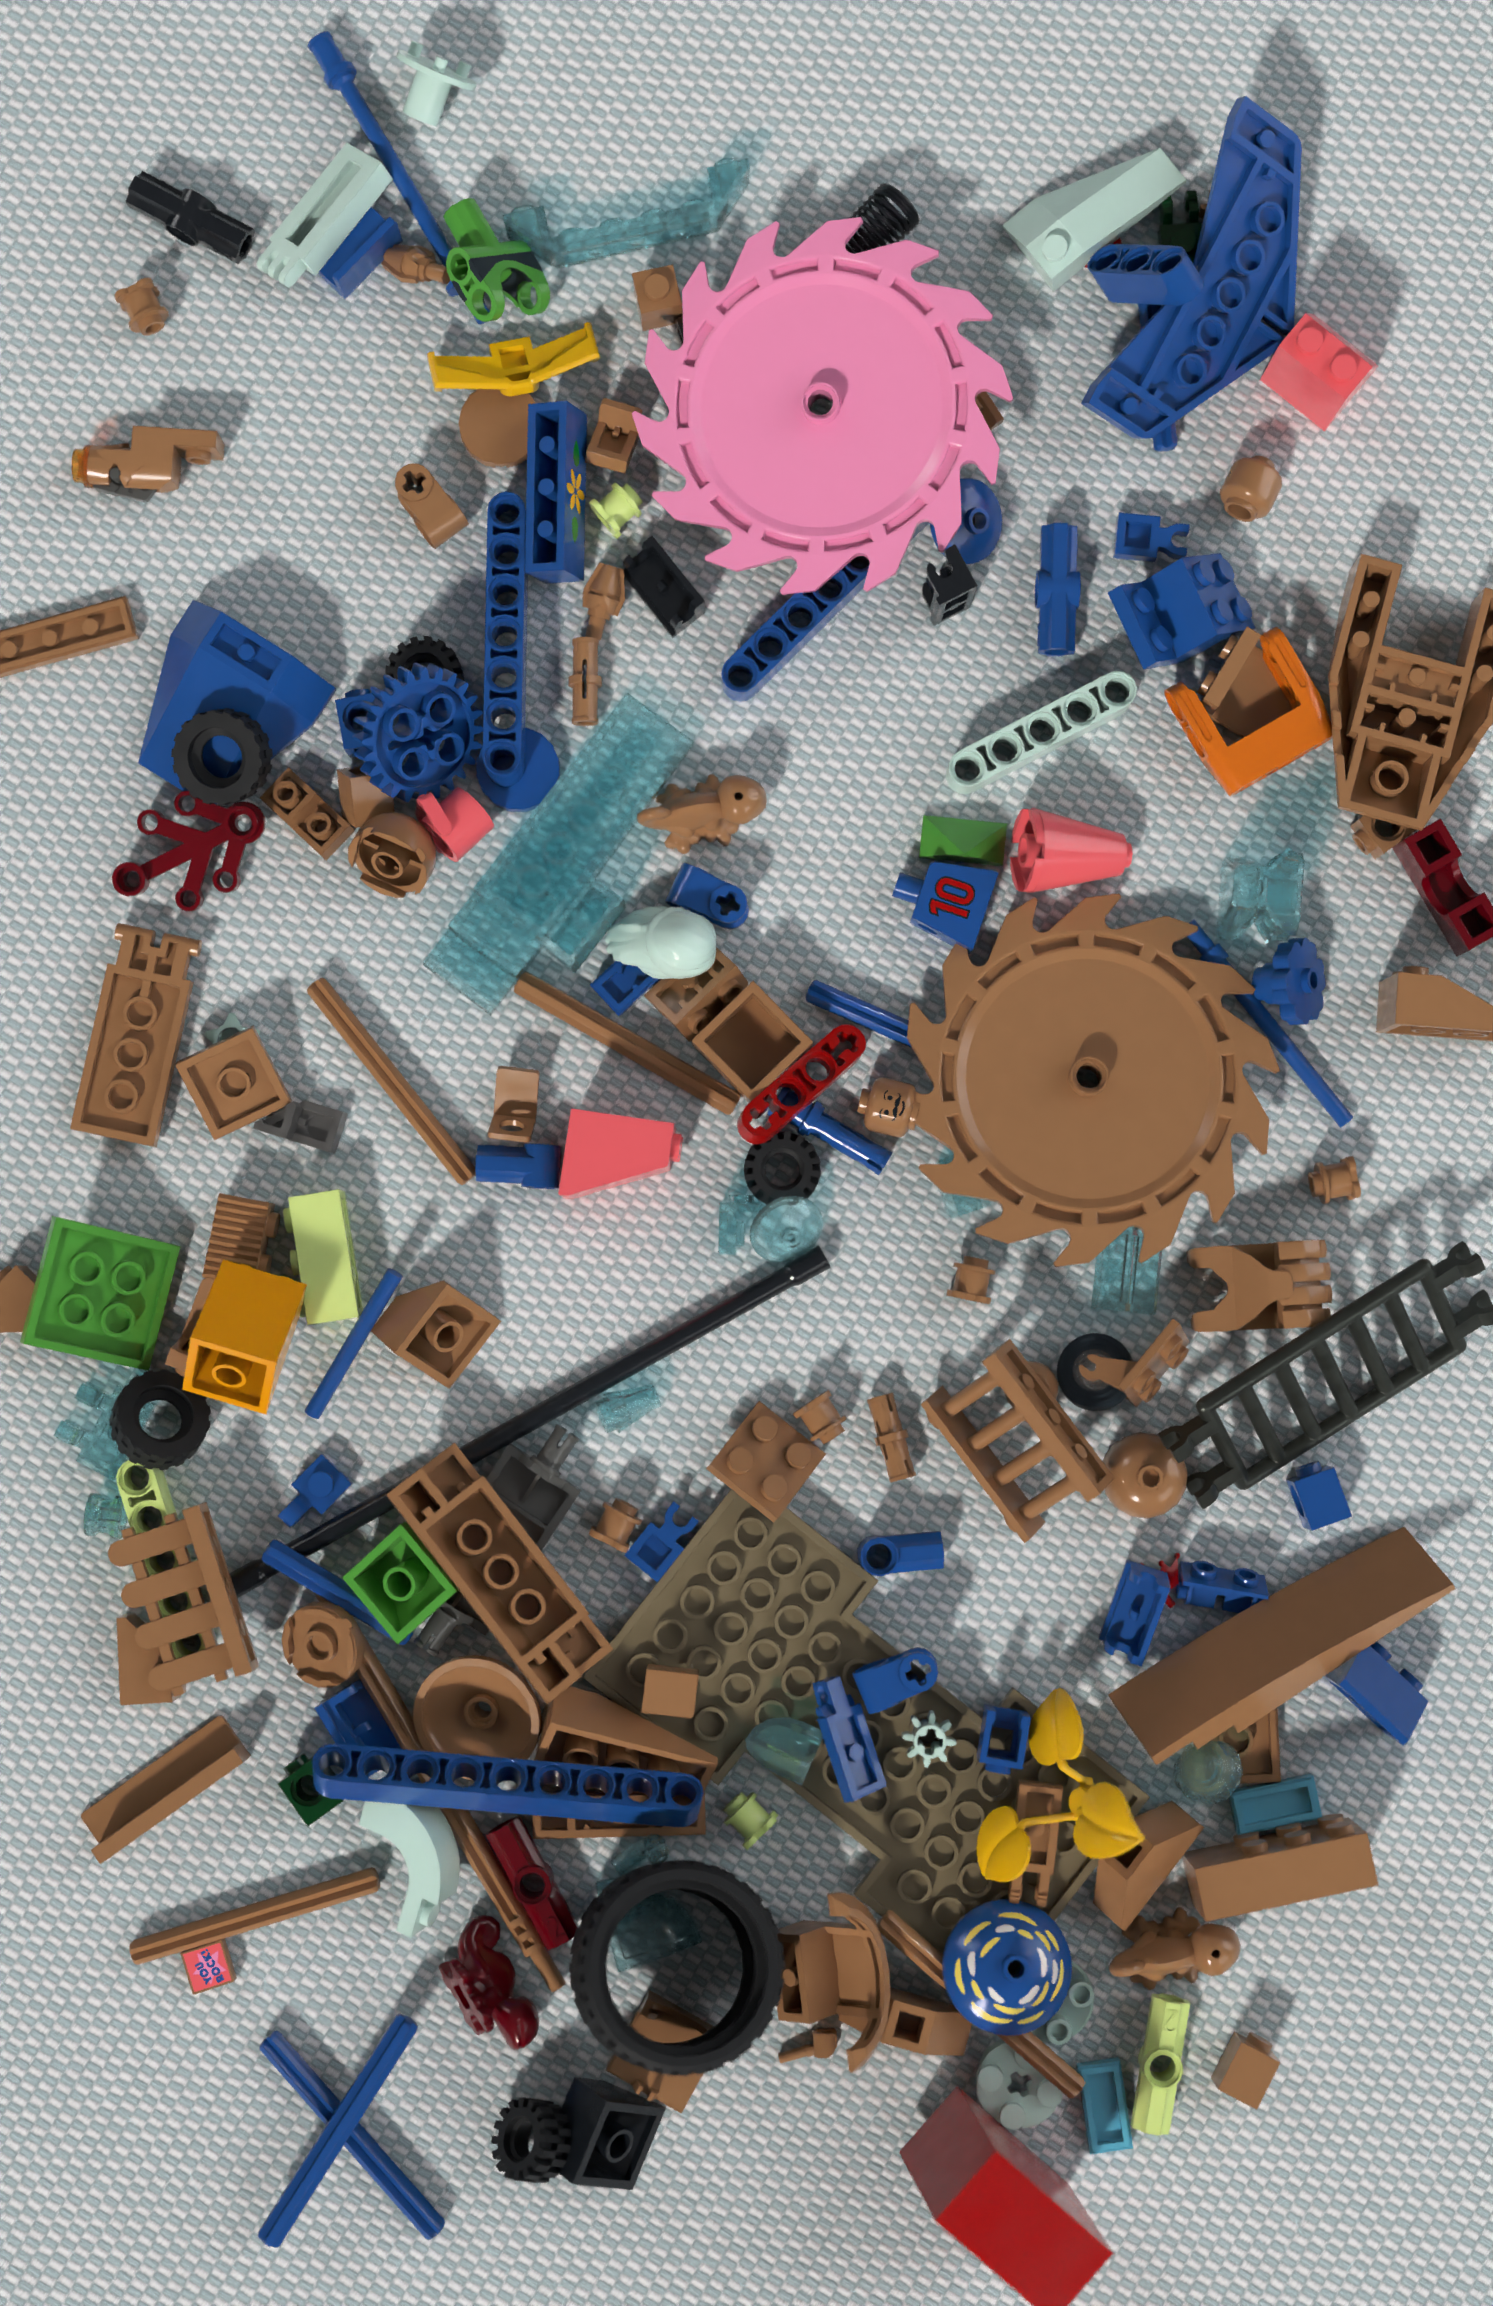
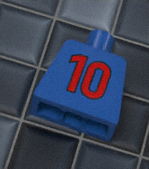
(949, 901)

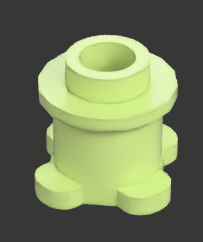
(617, 508)
(748, 1818)

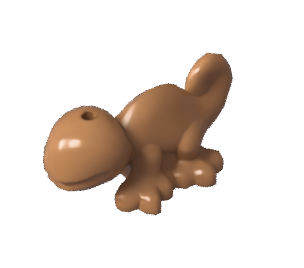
(702, 812)
(1169, 1950)

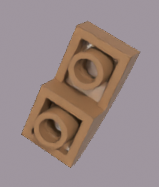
(307, 813)

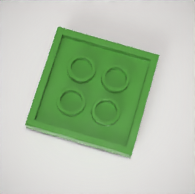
(100, 1293)

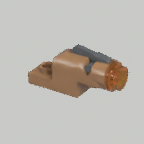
(149, 464)

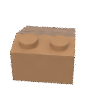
(1431, 1007)

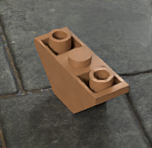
(1132, 1878)
(920, 2025)

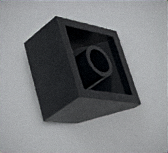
(608, 2134)

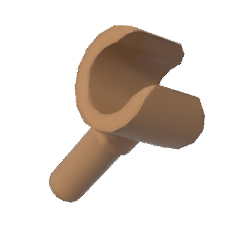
(823, 2046)

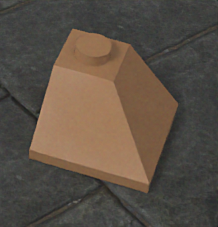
(436, 1330)

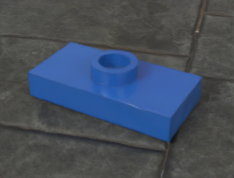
(622, 986)

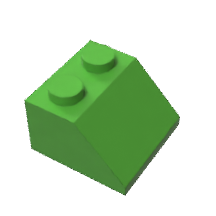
(400, 1582)

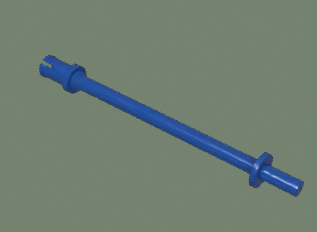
(340, 77)

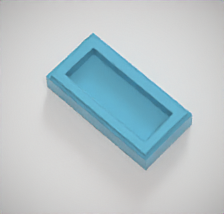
(1275, 1804)
(1104, 2106)

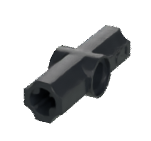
(190, 217)

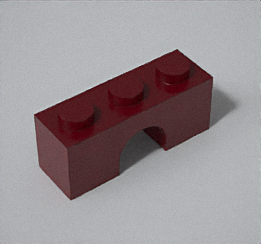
(1434, 869)

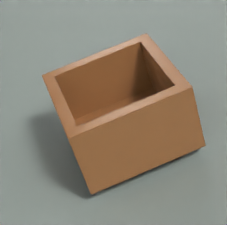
(751, 1042)

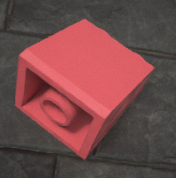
(1317, 370)
(614, 1151)

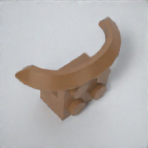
(837, 1972)

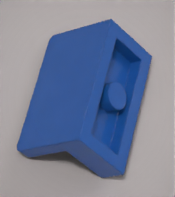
(360, 252)

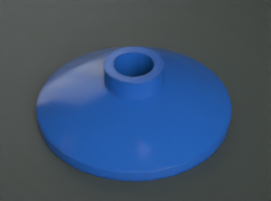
(979, 540)

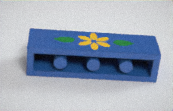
(556, 492)

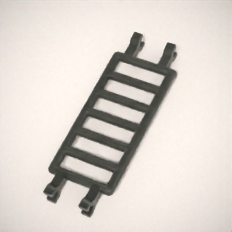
(1478, 1313)

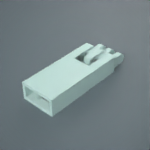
(324, 216)

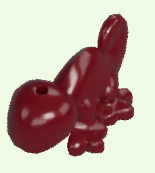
(486, 1983)

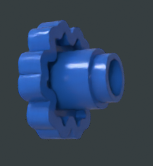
(1292, 981)

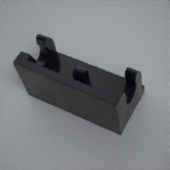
(663, 587)
(952, 589)

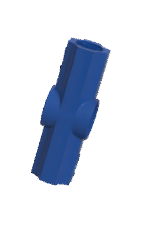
(1057, 589)

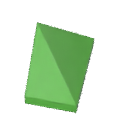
(963, 840)

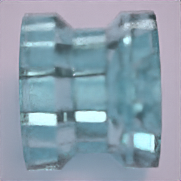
(104, 1516)

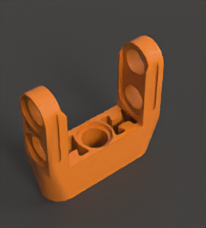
(1270, 746)

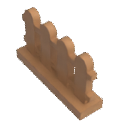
(189, 1576)

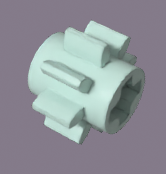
(937, 1747)

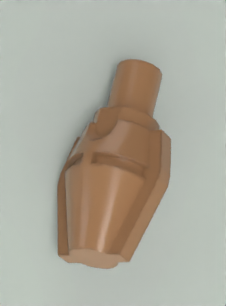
(414, 264)
(603, 597)

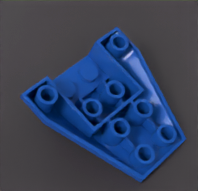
(221, 666)

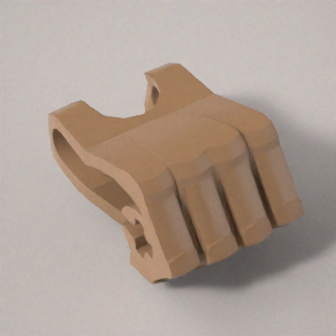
(1266, 1285)

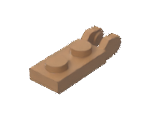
(1036, 1800)

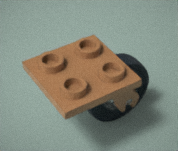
(1100, 1372)

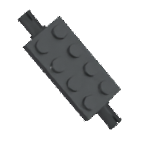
(538, 1501)

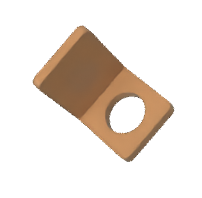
(515, 1103)

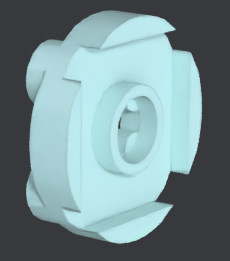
(1009, 2107)

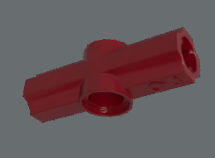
(545, 1907)

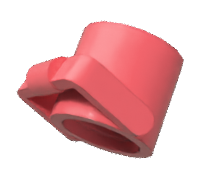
(454, 822)

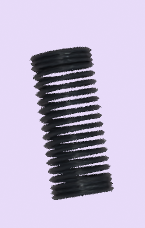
(885, 222)

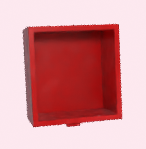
(1004, 2203)

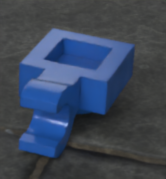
(318, 1488)

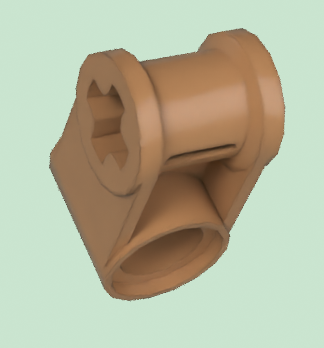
(432, 509)

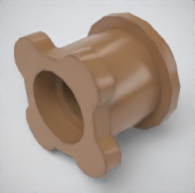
(142, 307)
(1335, 1180)
(972, 1280)
(821, 1418)
(616, 1524)

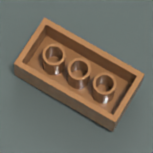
(1279, 1867)

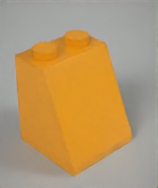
(243, 1336)

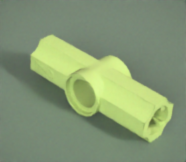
(1157, 2090)

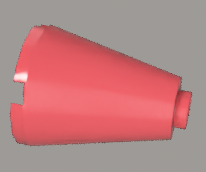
(1064, 852)

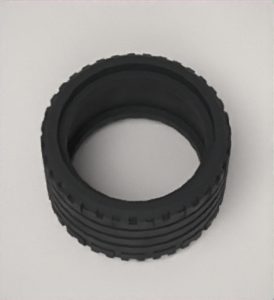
(759, 1983)

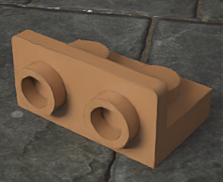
(697, 1000)

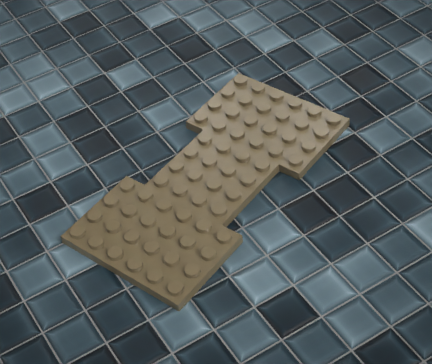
(768, 1617)

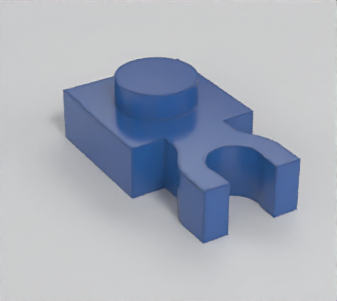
(1141, 538)
(656, 1547)

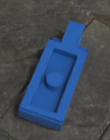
(847, 1740)

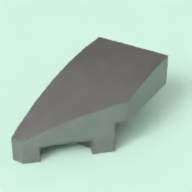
(306, 1124)

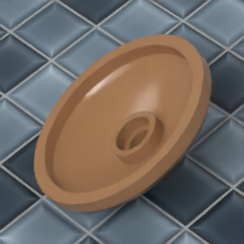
(450, 1715)

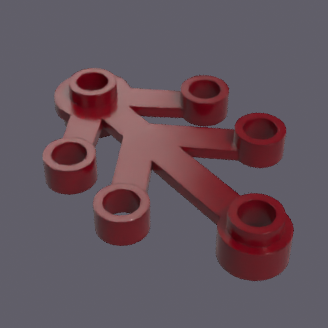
(196, 847)

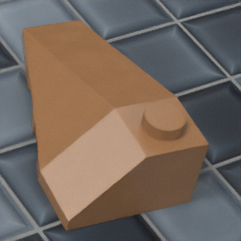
(598, 1732)

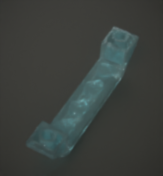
(653, 228)

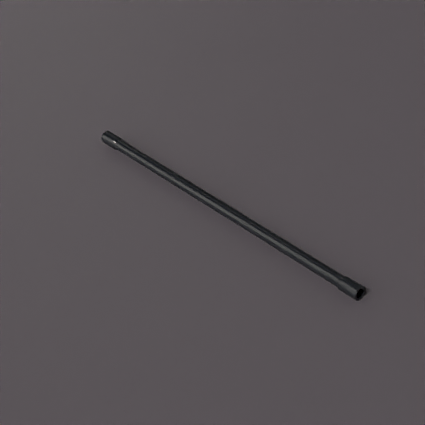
(792, 1274)

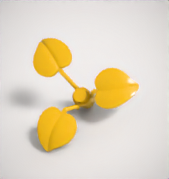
(1100, 1810)

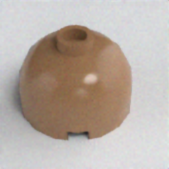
(393, 854)
(1145, 1475)

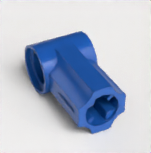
(527, 1165)
(906, 1552)

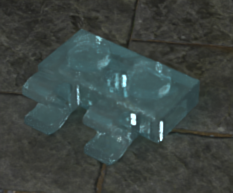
(97, 1447)

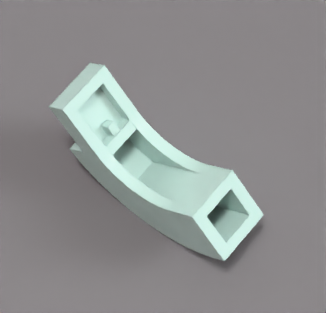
(429, 1853)

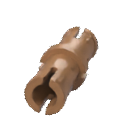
(585, 653)
(891, 1437)

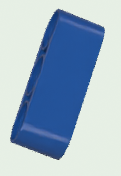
(1145, 274)

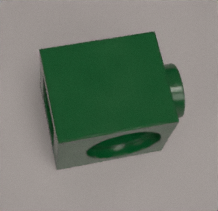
(308, 1806)

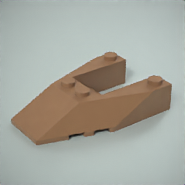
(1398, 716)

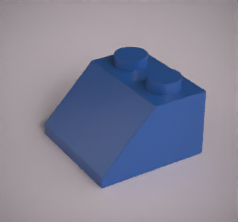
(1380, 1692)

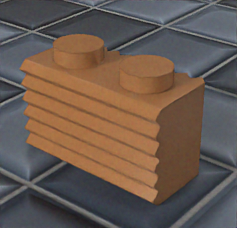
(241, 1234)

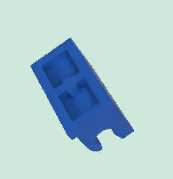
(1135, 1611)
(355, 1719)

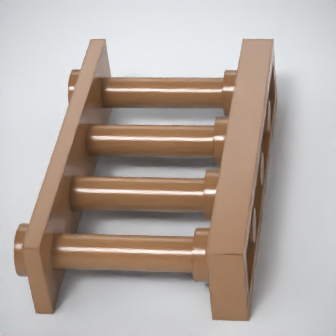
(1048, 1420)

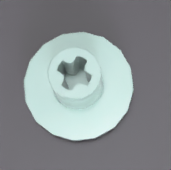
(431, 84)

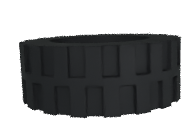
(190, 764)
(136, 1442)

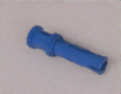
(836, 1134)

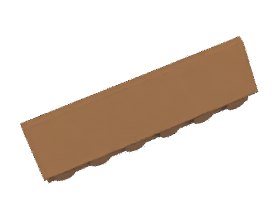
(500, 1572)

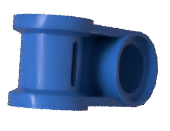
(702, 895)
(887, 1682)

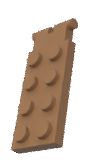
(136, 1037)

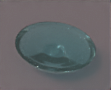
(786, 1228)

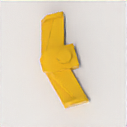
(514, 364)

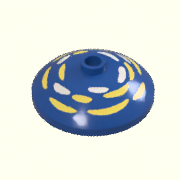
(978, 1963)

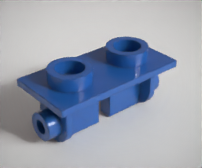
(1205, 1581)

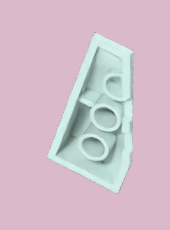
(1075, 221)

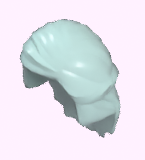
(664, 942)

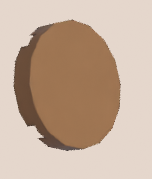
(495, 427)
(323, 1644)

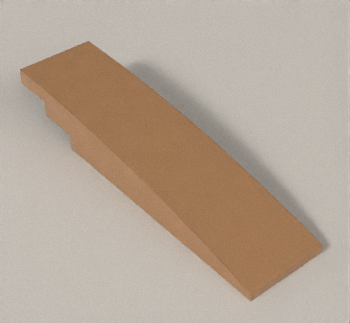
(1279, 1645)

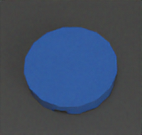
(539, 775)

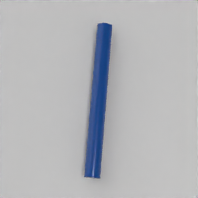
(353, 1343)

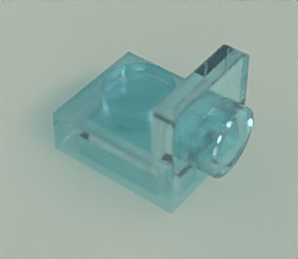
(730, 1230)

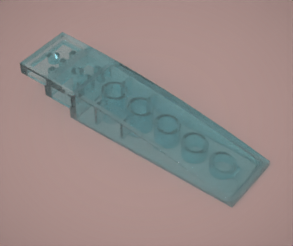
(556, 852)

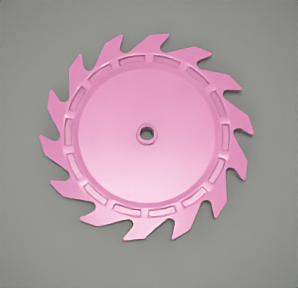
(838, 333)

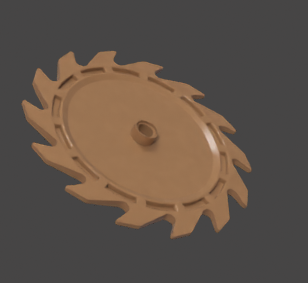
(1076, 1153)

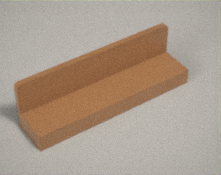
(163, 1787)

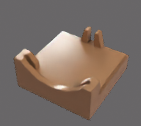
(662, 2023)

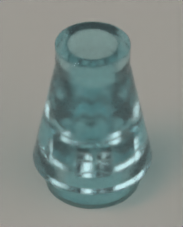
(624, 1407)

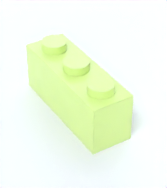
(324, 1256)

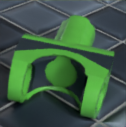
(491, 266)

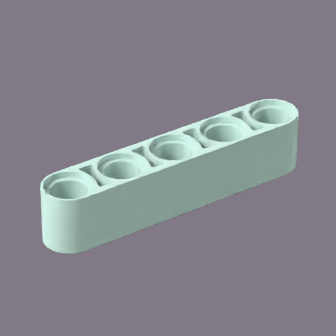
(1055, 718)

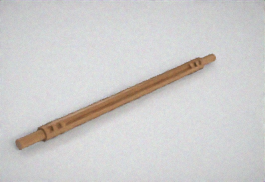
(461, 1822)

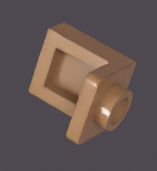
(613, 436)

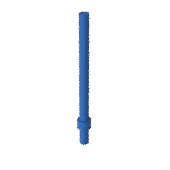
(1274, 1032)

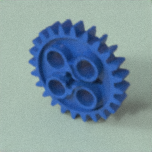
(418, 732)

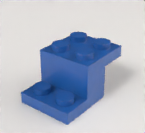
(1182, 610)

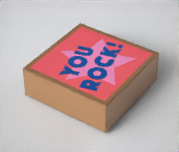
(208, 1966)

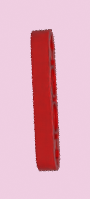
(800, 1082)

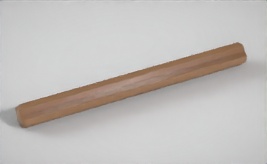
(627, 1043)
(392, 1081)
(254, 1916)
(1025, 2044)

